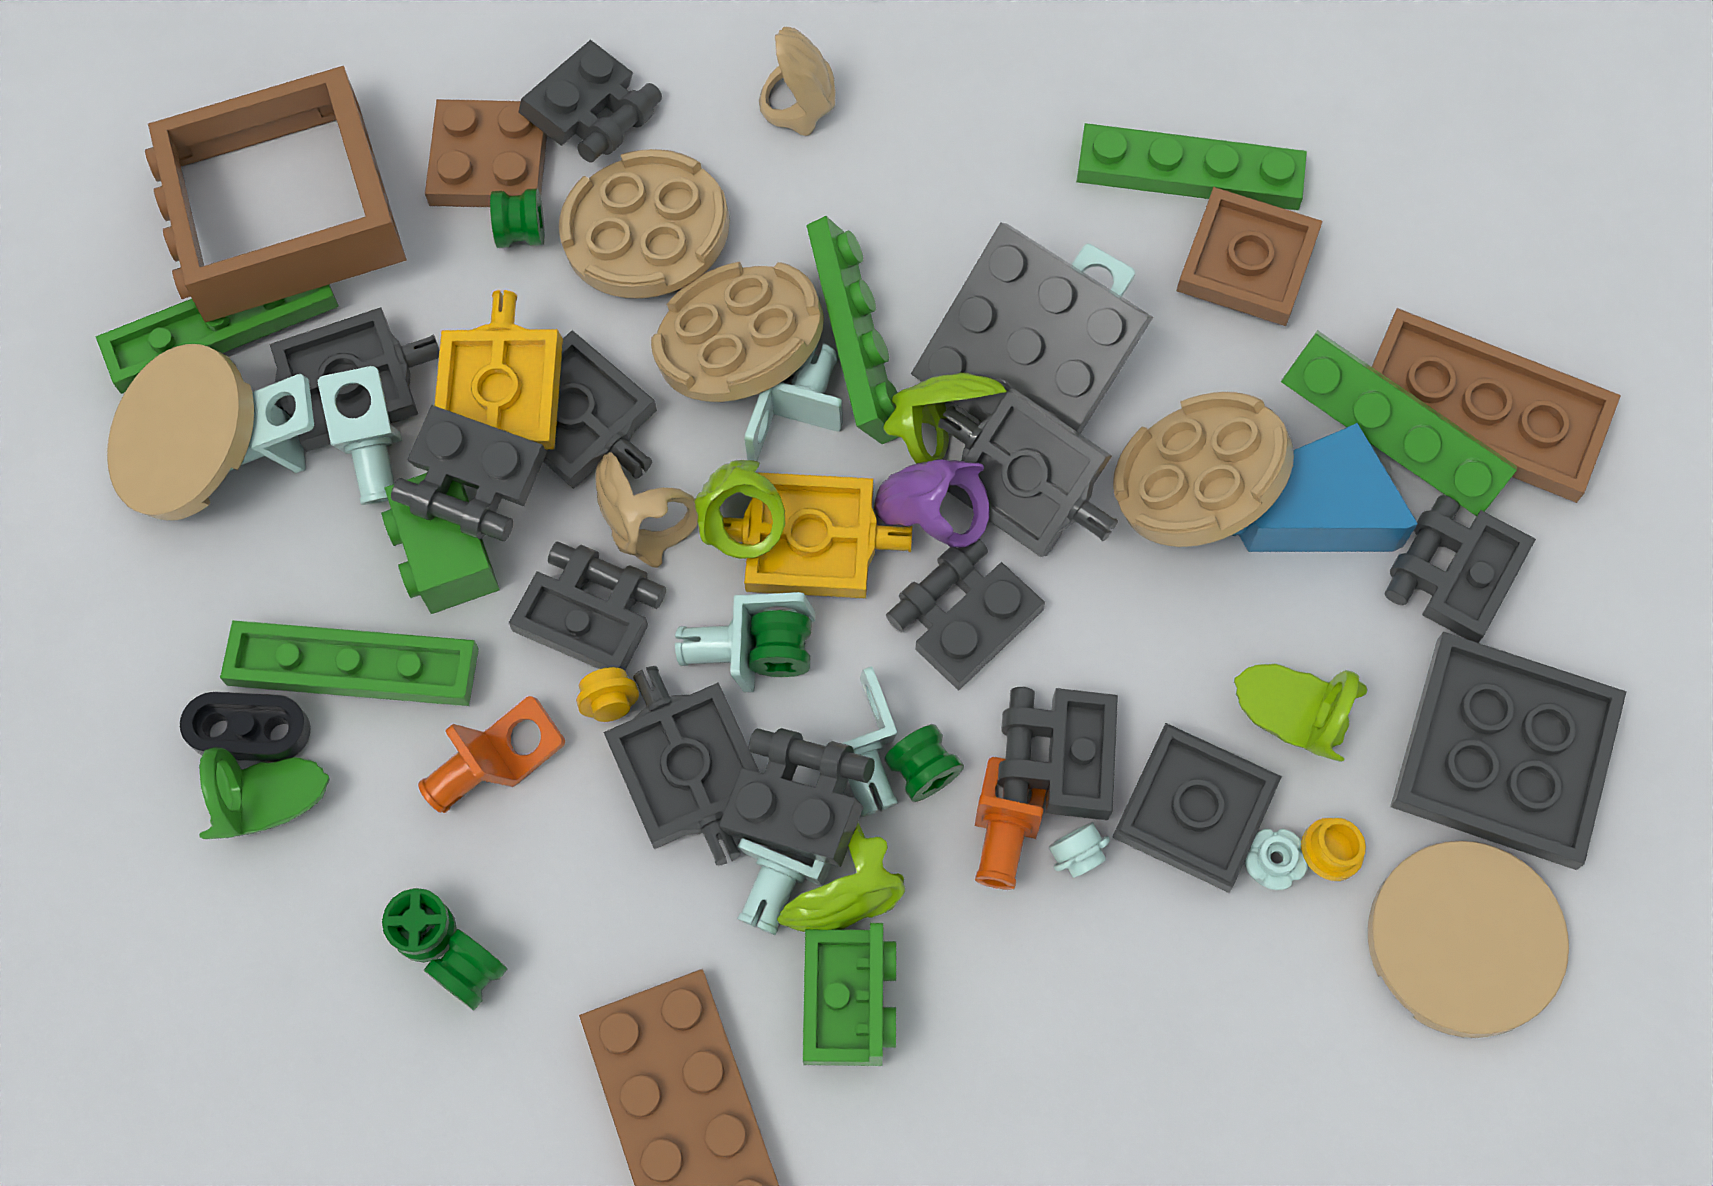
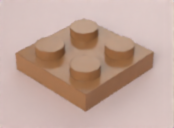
(480, 151)
(1249, 256)

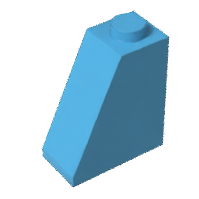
(1334, 502)

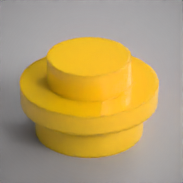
(606, 694)
(1333, 848)

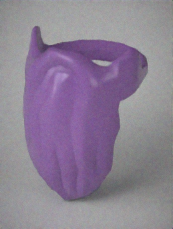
(918, 491)

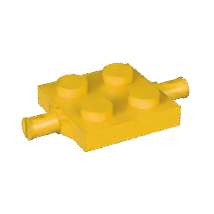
(503, 374)
(825, 537)

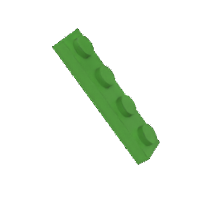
(1190, 165)
(857, 341)
(139, 342)
(1399, 424)
(350, 663)

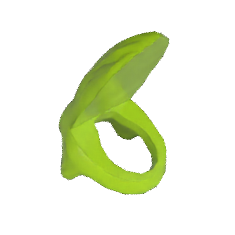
(927, 405)
(724, 482)
(1299, 705)
(851, 897)

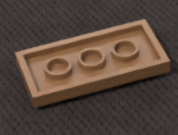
(1514, 405)
(676, 1088)

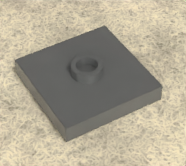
(1197, 807)

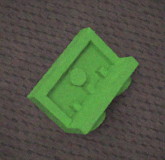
(845, 997)

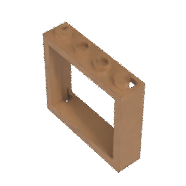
(292, 264)

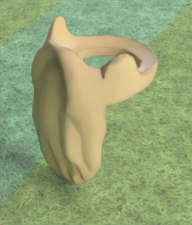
(806, 76)
(626, 511)

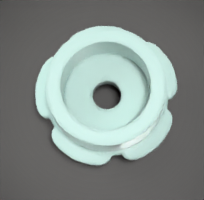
(1079, 850)
(1267, 872)

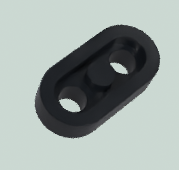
(249, 725)

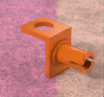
(490, 756)
(1006, 827)

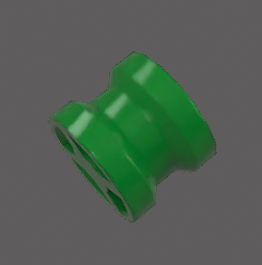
(517, 218)
(780, 643)
(923, 762)
(409, 916)
(465, 969)

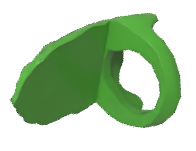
(256, 796)

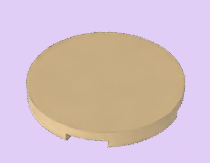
(644, 224)
(738, 331)
(179, 432)
(1204, 470)
(1468, 939)

